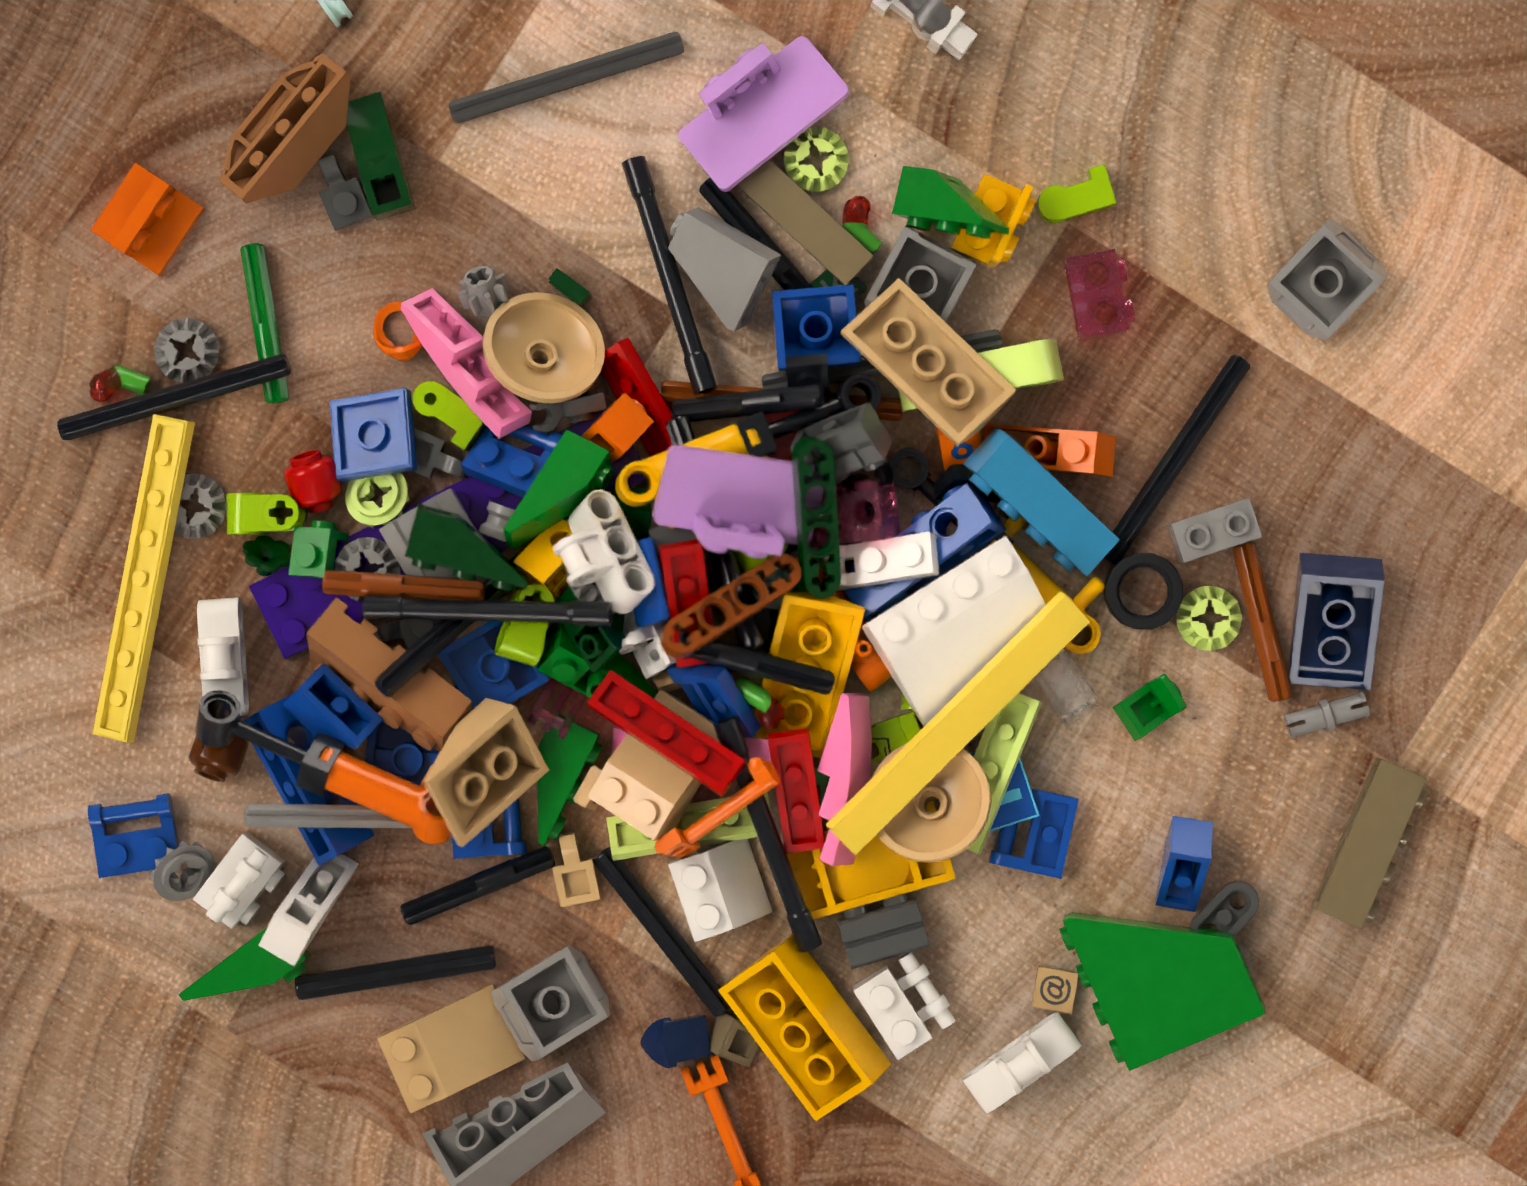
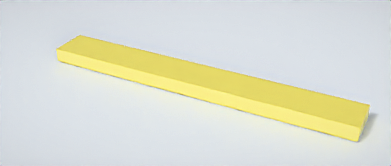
(143, 578)
(957, 723)

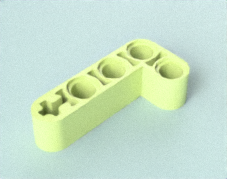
(1020, 365)

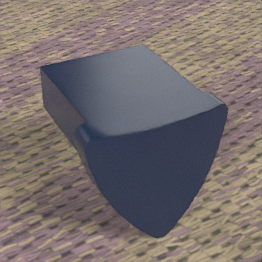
(676, 1040)

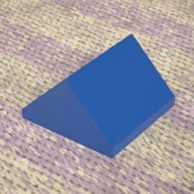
(811, 324)

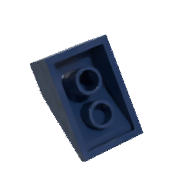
(1336, 620)

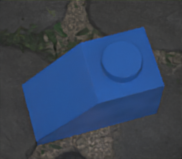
(332, 708)
(1184, 863)

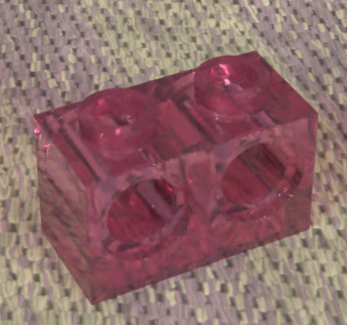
(1086, 295)
(853, 520)

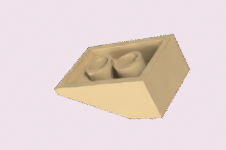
(483, 768)
(644, 785)
(449, 1049)

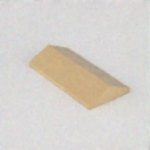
(928, 362)

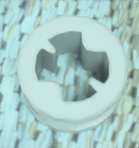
(335, 10)

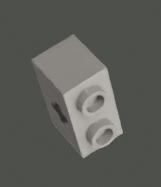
(1214, 530)

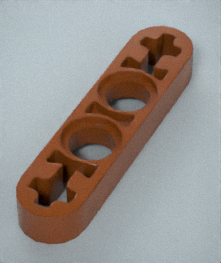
(732, 607)

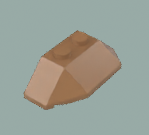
(287, 130)

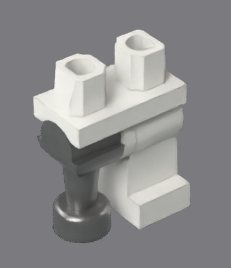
(933, 23)

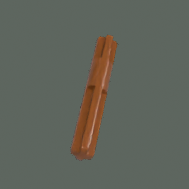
(408, 586)
(1262, 622)

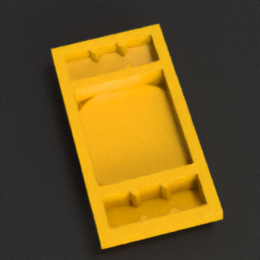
(873, 877)

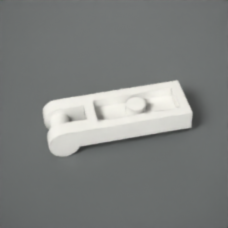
(889, 560)

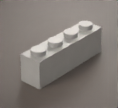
(515, 1130)

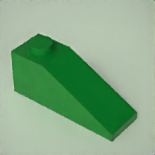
(562, 484)
(245, 969)

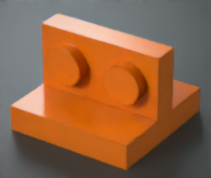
(147, 219)

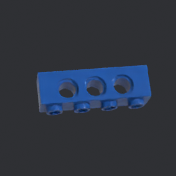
(976, 528)
(322, 842)

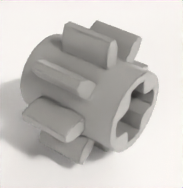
(483, 291)

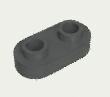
(1223, 914)

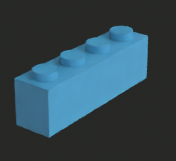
(1041, 502)

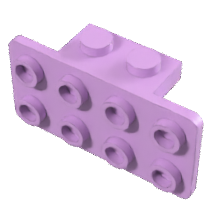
(760, 109)
(731, 500)

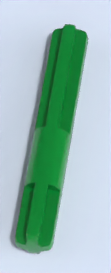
(263, 315)

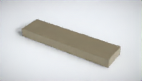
(806, 222)

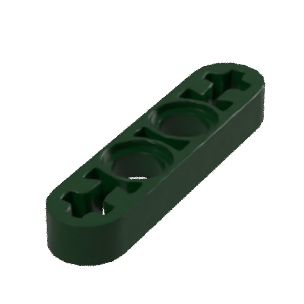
(821, 516)

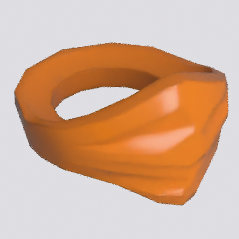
(401, 353)

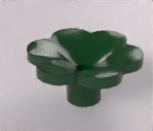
(266, 554)

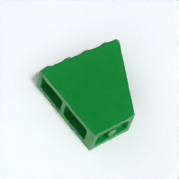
(1160, 983)

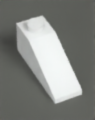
(307, 907)

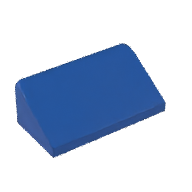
(654, 606)

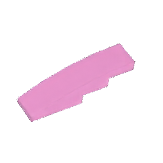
(459, 356)
(848, 765)

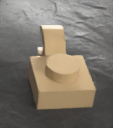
(575, 878)

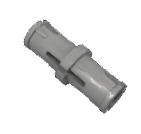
(1326, 715)

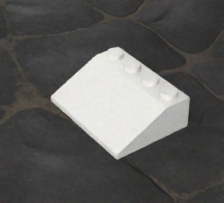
(955, 626)

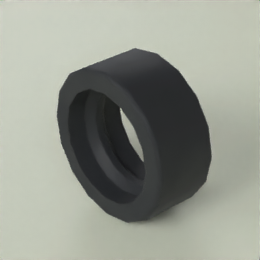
(1172, 580)

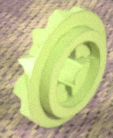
(833, 168)
(368, 512)
(1195, 604)

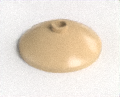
(547, 330)
(954, 826)

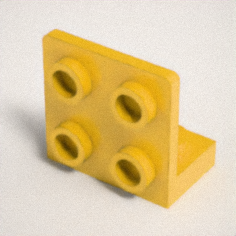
(1011, 207)

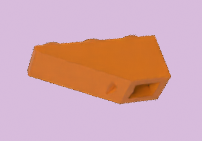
(1065, 449)

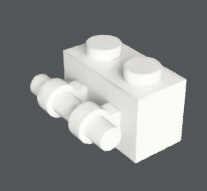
(240, 880)
(892, 1010)

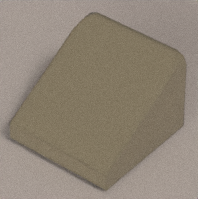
(732, 1040)

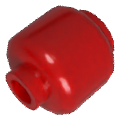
(312, 480)

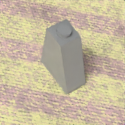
(722, 264)

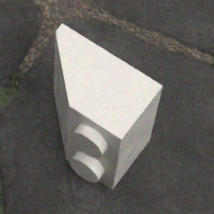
(720, 888)

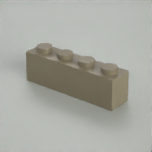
(1369, 843)

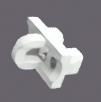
(649, 656)

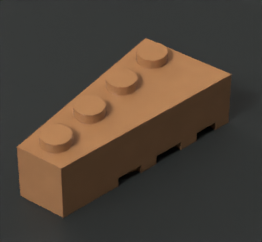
(357, 655)

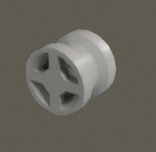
(496, 521)

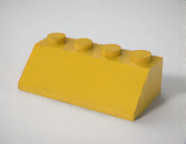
(805, 1028)

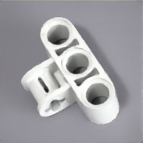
(605, 553)
(223, 648)
(1021, 1062)

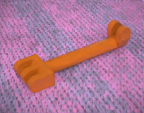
(681, 843)
(709, 1086)

